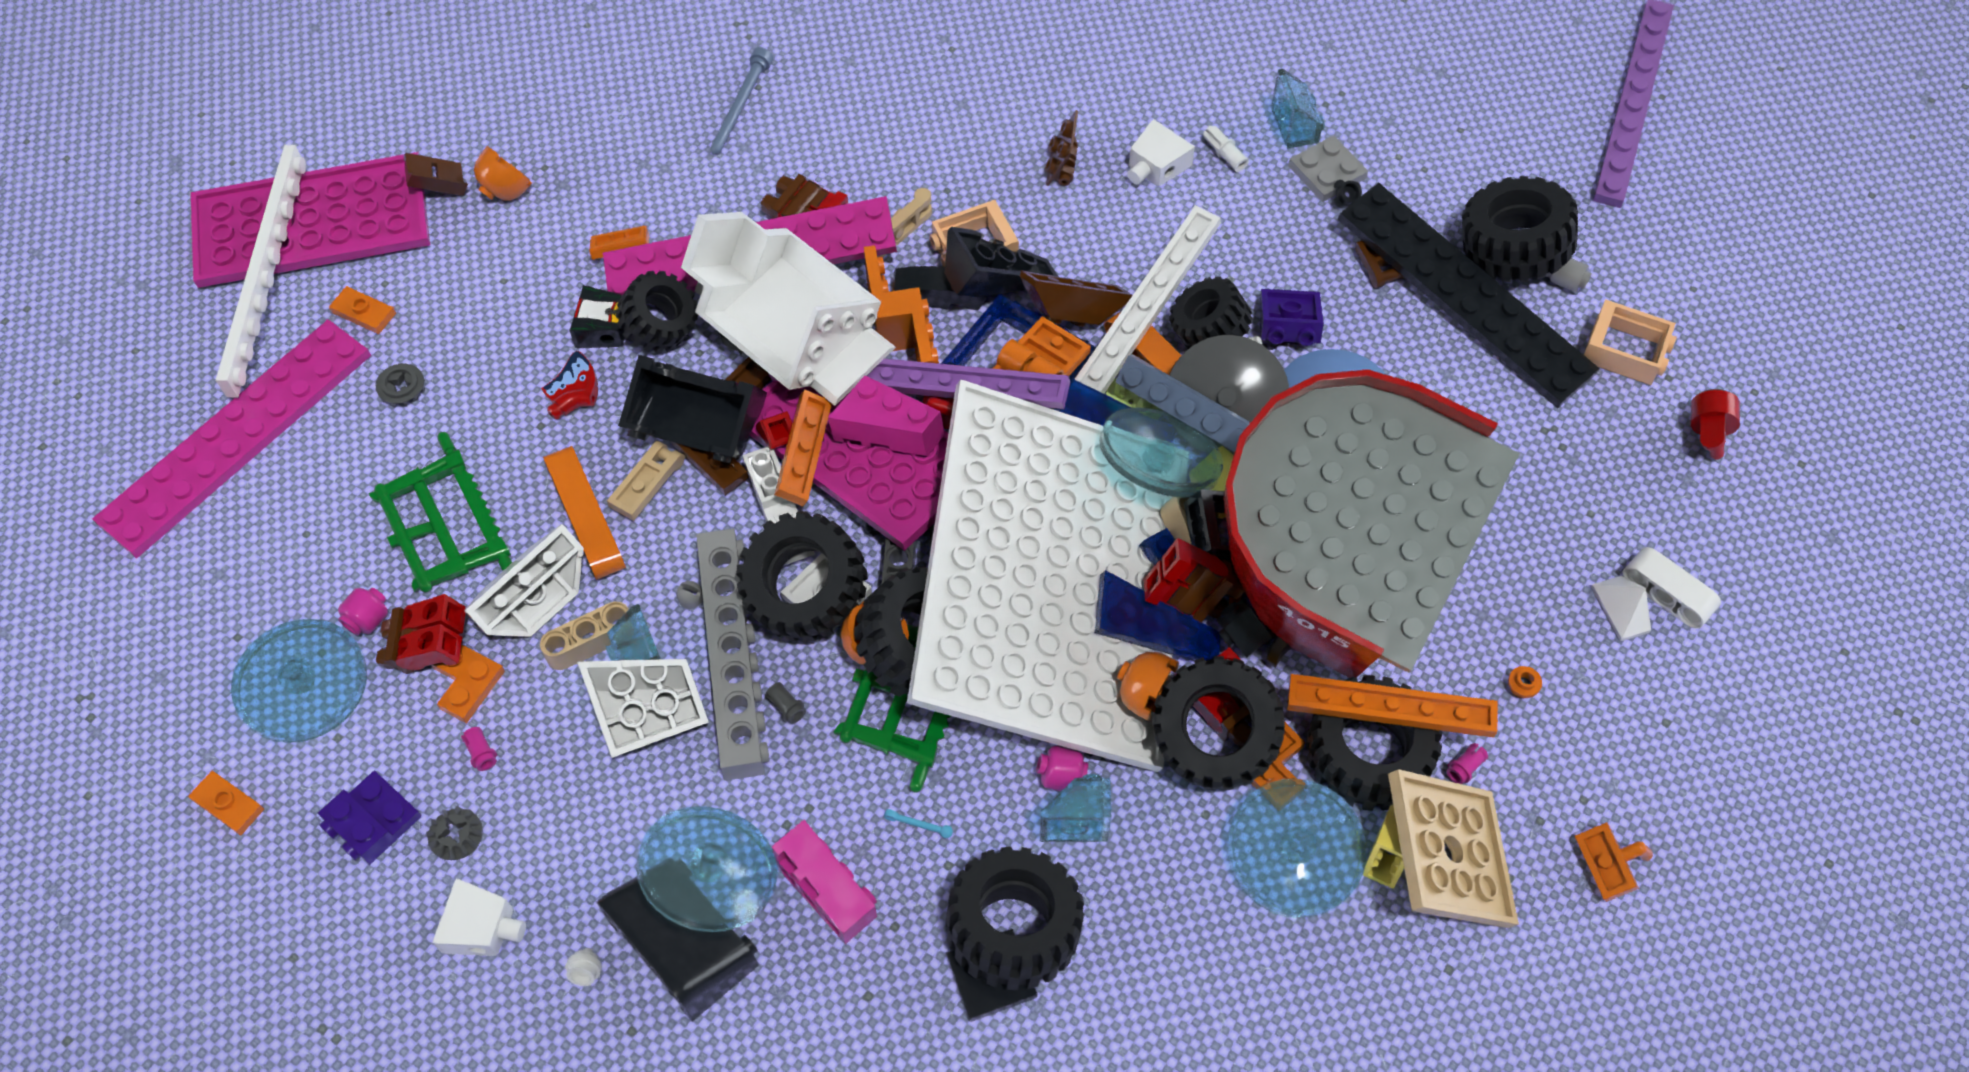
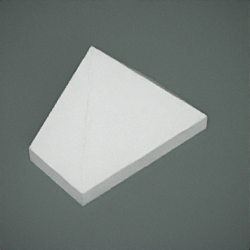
(1624, 606)

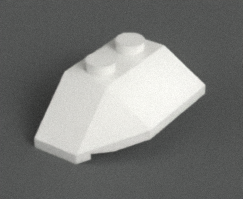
(530, 587)

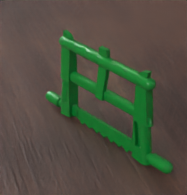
(417, 480)
(886, 739)

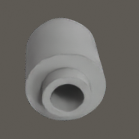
(1571, 275)

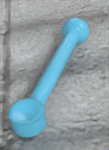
(945, 831)

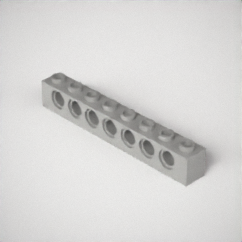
(735, 759)

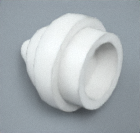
(583, 967)

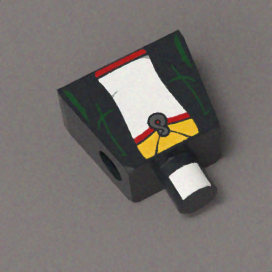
(596, 320)

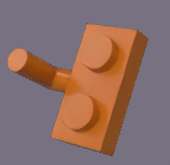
(1609, 861)

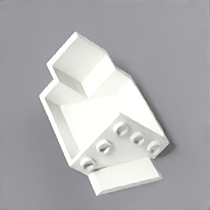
(784, 304)

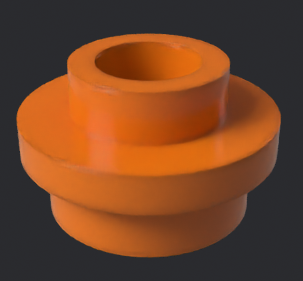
(1521, 689)

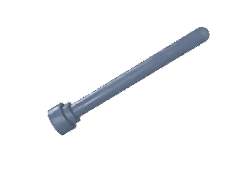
(759, 61)

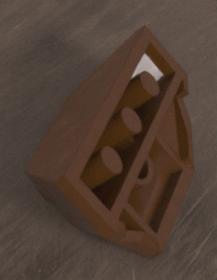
(1074, 299)

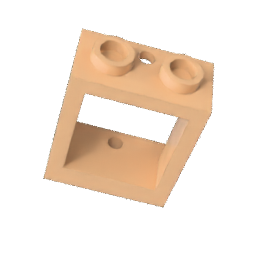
(974, 218)
(1636, 324)

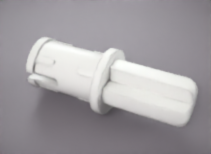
(1226, 148)

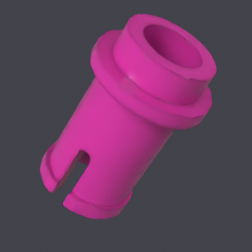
(482, 755)
(1461, 770)

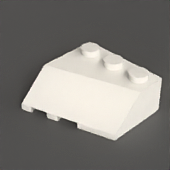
(642, 700)

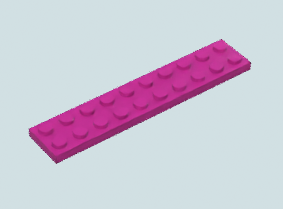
(833, 232)
(231, 438)

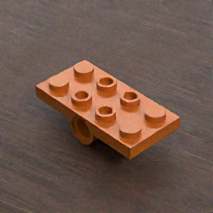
(1044, 350)

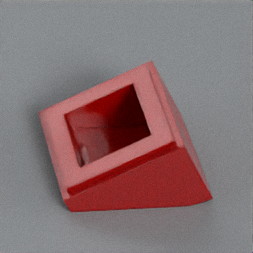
(775, 430)

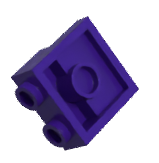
(1291, 316)
(368, 818)

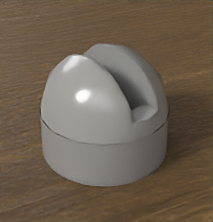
(688, 599)

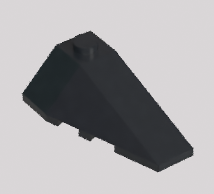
(987, 268)

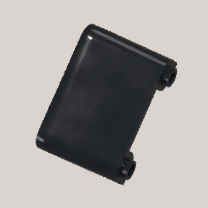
(691, 409)
(688, 962)

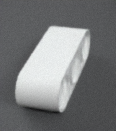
(1672, 587)

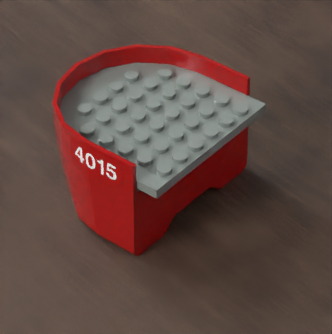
(1359, 513)

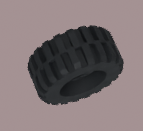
(1523, 253)
(769, 554)
(880, 629)
(1232, 678)
(1356, 778)
(1008, 957)

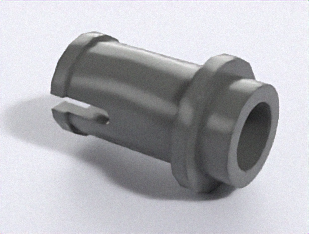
(791, 709)

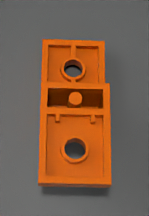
(902, 313)

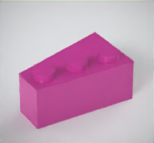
(886, 418)
(824, 881)

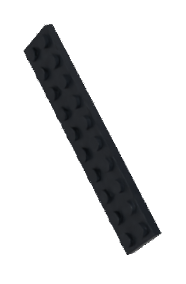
(1469, 295)

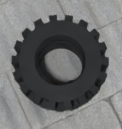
(1210, 310)
(645, 327)

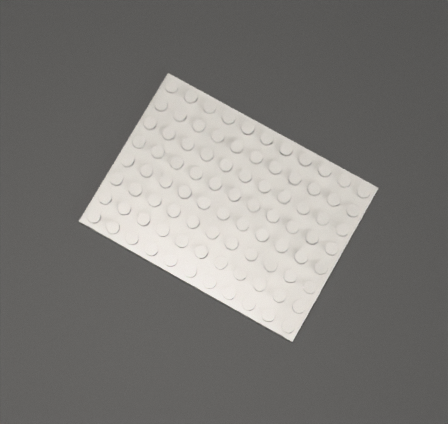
(1015, 578)

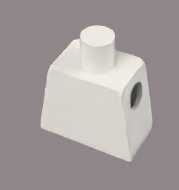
(1159, 155)
(476, 922)

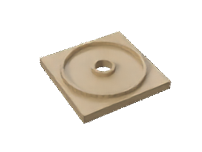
(1465, 819)

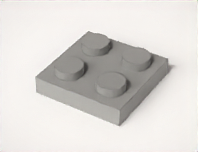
(1324, 165)

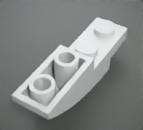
(764, 474)

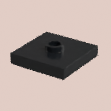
(982, 999)

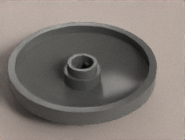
(1232, 373)

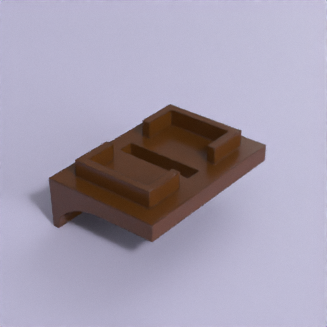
(448, 174)

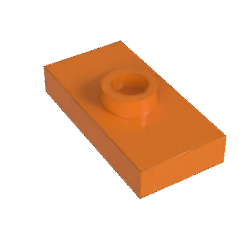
(618, 240)
(362, 310)
(226, 802)

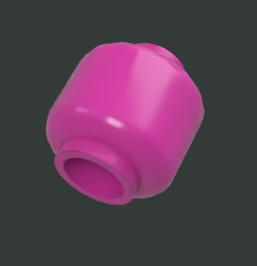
(362, 611)
(1060, 767)

